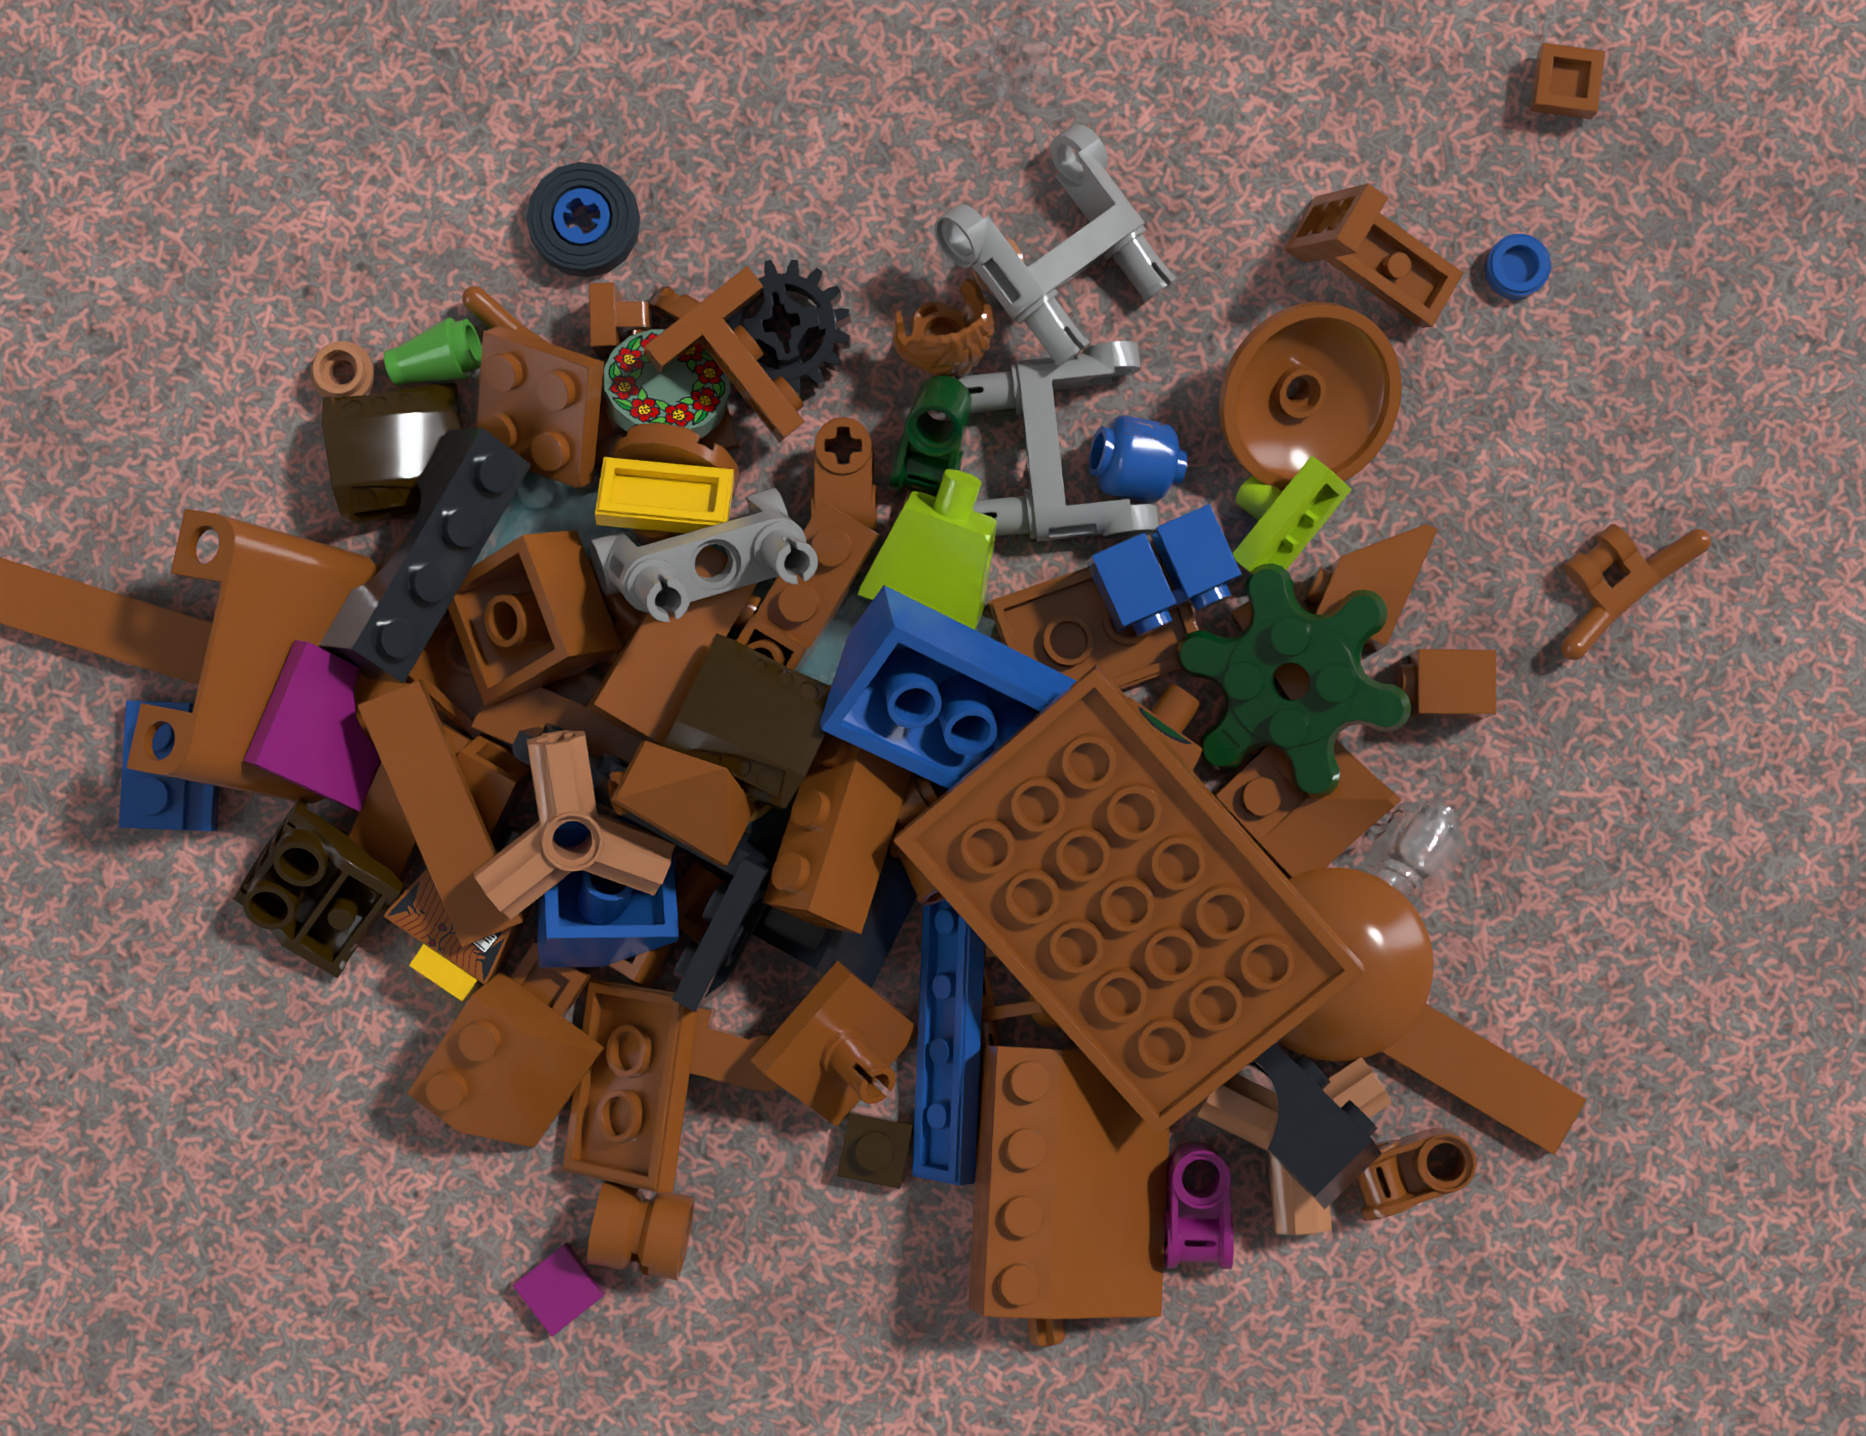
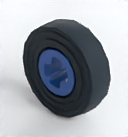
(597, 191)

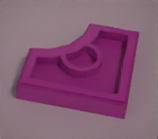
(313, 729)

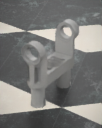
(1031, 291)
(1030, 391)
(664, 574)

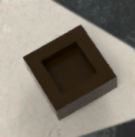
(875, 1149)

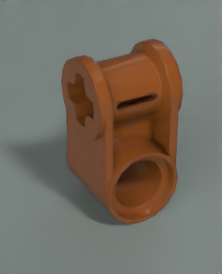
(848, 485)
(1406, 1173)

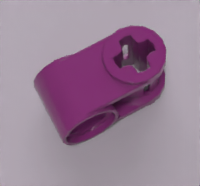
(1198, 1220)

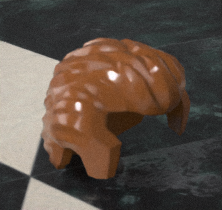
(945, 338)

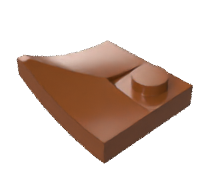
(1303, 830)

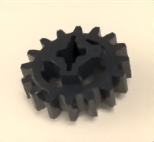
(807, 323)

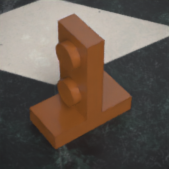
(1375, 252)
(732, 351)

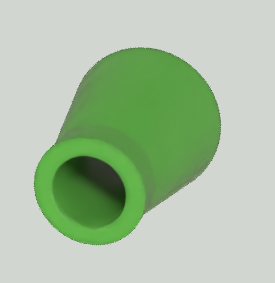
(438, 354)

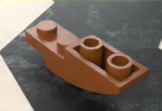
(799, 614)

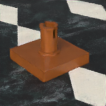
(837, 1046)

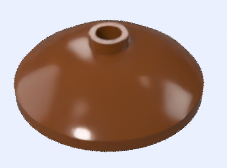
(1343, 399)
(1396, 960)

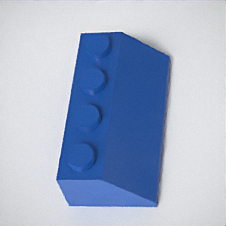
(932, 690)

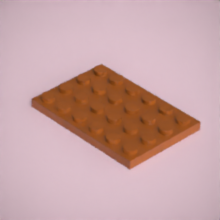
(1128, 901)

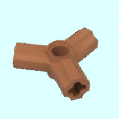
(562, 795)
(1253, 1115)

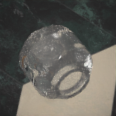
(1418, 847)

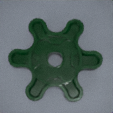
(1338, 689)

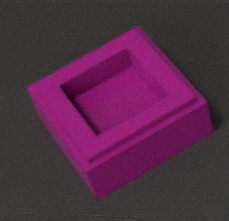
(559, 1289)

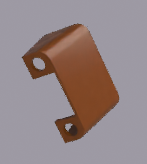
(269, 595)

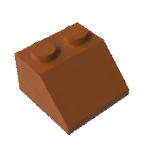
(532, 616)
(505, 1066)

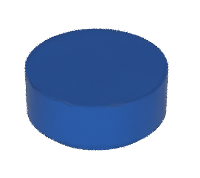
(1517, 266)

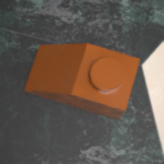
(1382, 567)

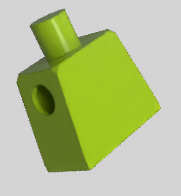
(939, 551)

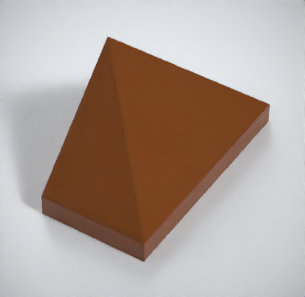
(686, 800)

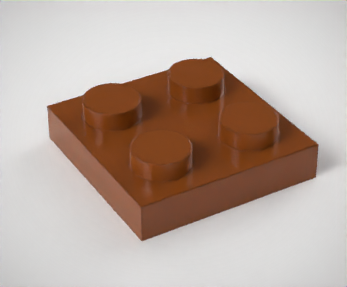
(541, 403)

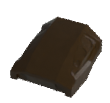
(382, 446)
(752, 720)
(316, 890)

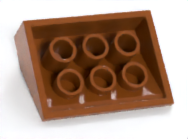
(1064, 1192)

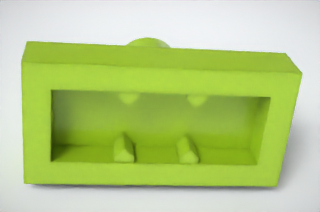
(1288, 516)

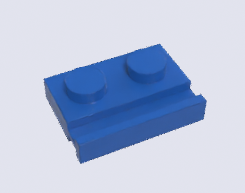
(160, 800)

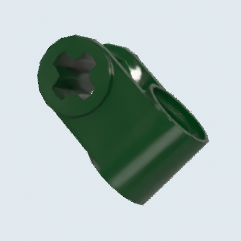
(930, 444)

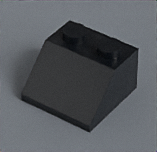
(858, 953)

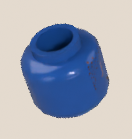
(1137, 459)

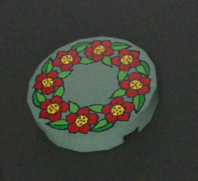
(685, 394)

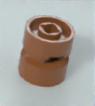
(640, 1230)

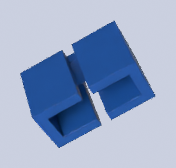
(1195, 562)

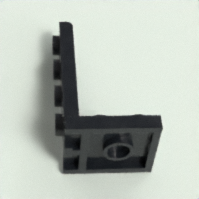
(731, 909)

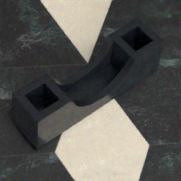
(399, 608)
(1314, 1137)

